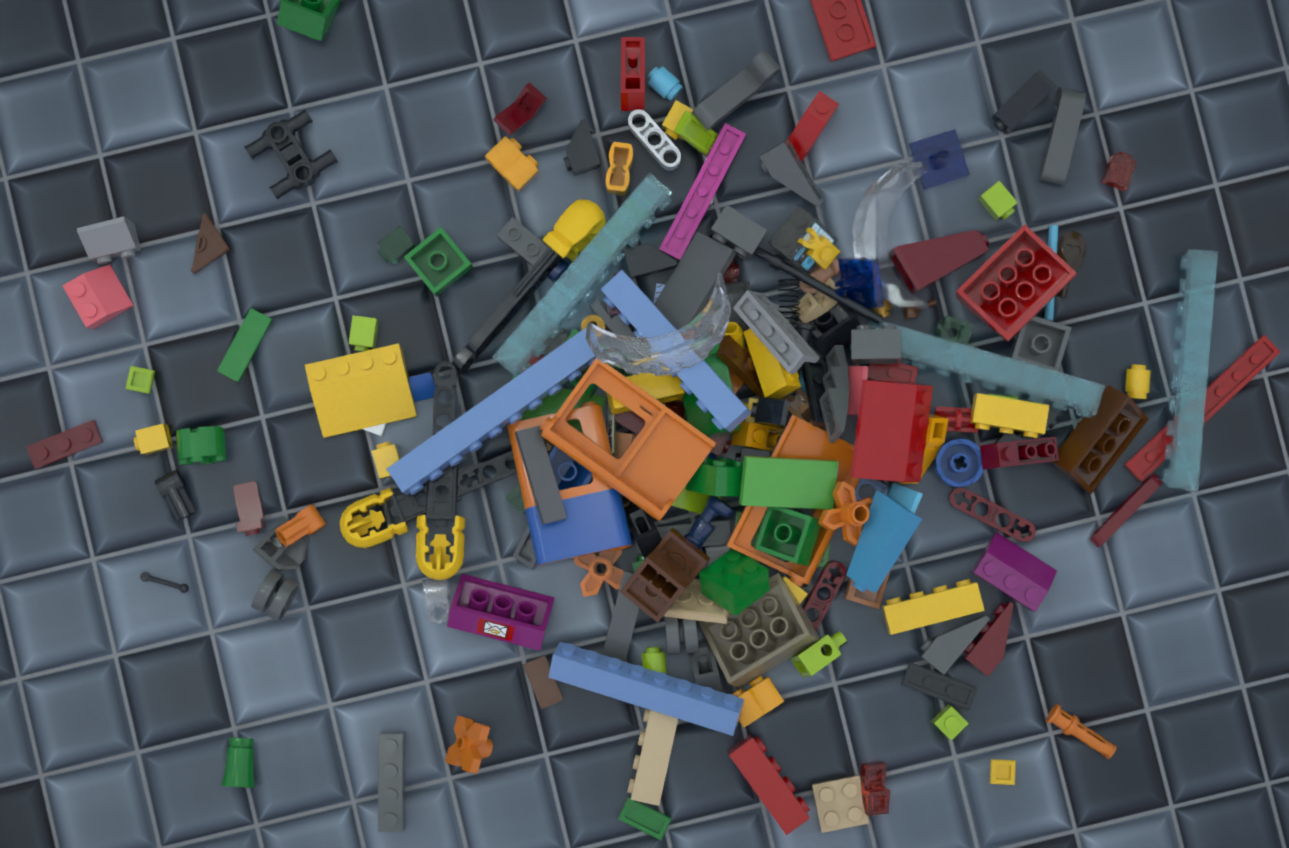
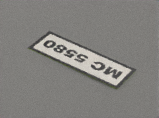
(610, 426)

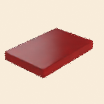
(843, 27)

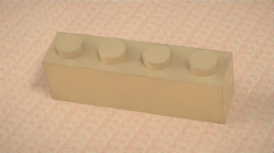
(654, 757)

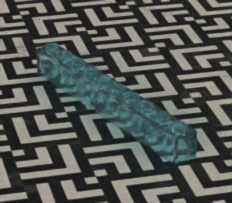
(581, 276)
(1191, 370)
(999, 371)

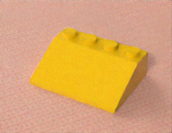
(361, 390)

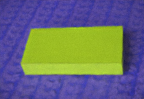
(695, 134)

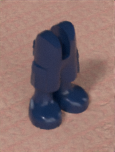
(701, 527)

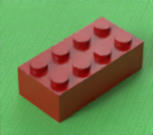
(768, 784)

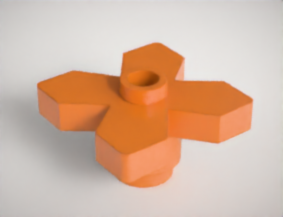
(848, 514)
(593, 580)
(470, 745)

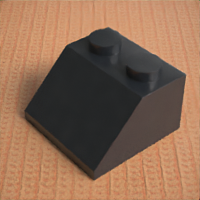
(833, 329)

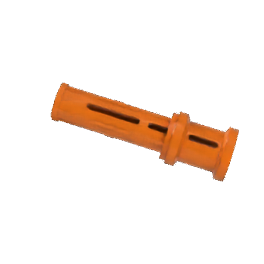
(1072, 726)

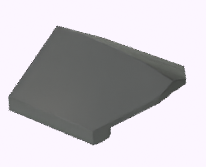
(278, 555)

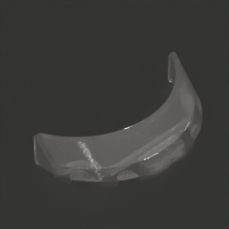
(872, 223)
(669, 351)

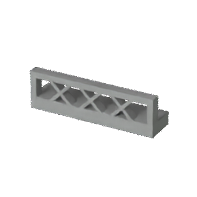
(774, 331)

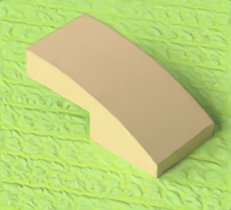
(815, 305)

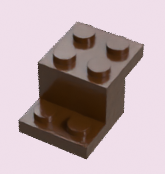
(665, 575)

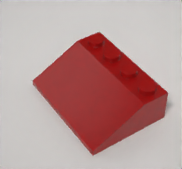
(1015, 283)
(891, 430)

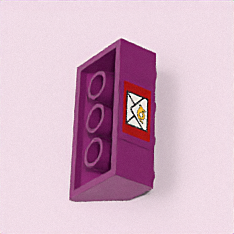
(500, 612)

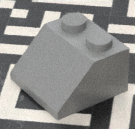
(109, 240)

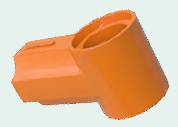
(304, 523)

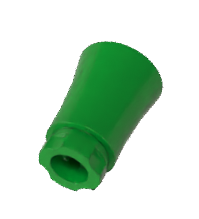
(239, 763)

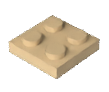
(839, 803)

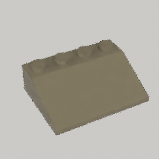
(760, 635)

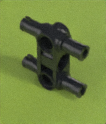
(291, 154)

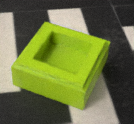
(140, 379)

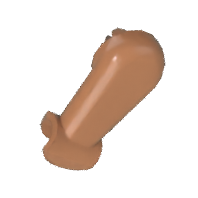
(822, 275)

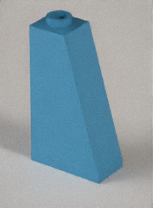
(881, 541)

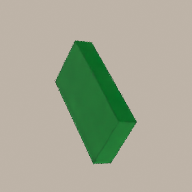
(644, 818)

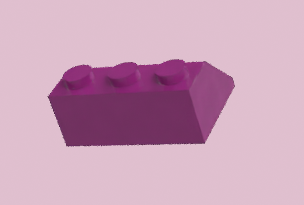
(1014, 572)

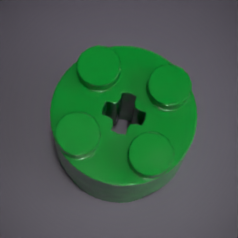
(201, 445)

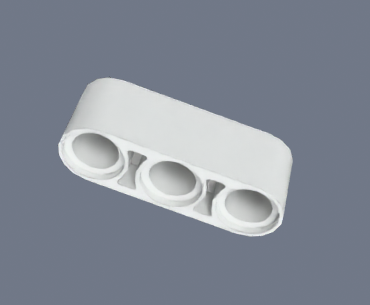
(651, 128)

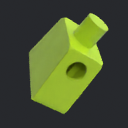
(811, 658)

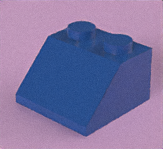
(567, 470)

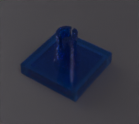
(942, 157)
(861, 281)

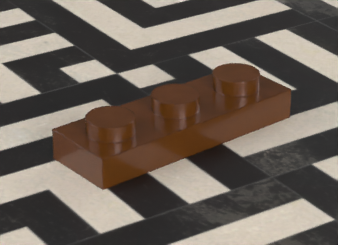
(740, 363)

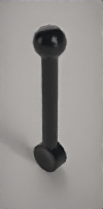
(145, 576)

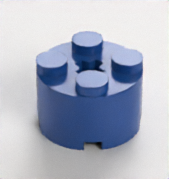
(945, 467)

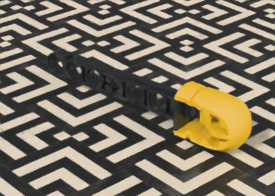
(570, 236)
(406, 507)
(437, 509)

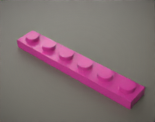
(702, 192)

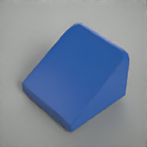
(422, 386)

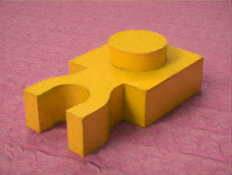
(820, 250)

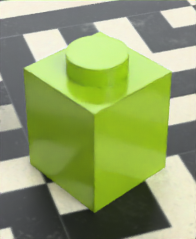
(998, 201)
(363, 333)
(949, 722)

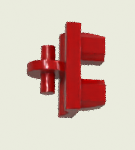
(958, 419)

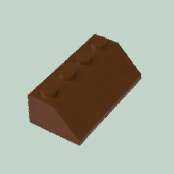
(1100, 439)

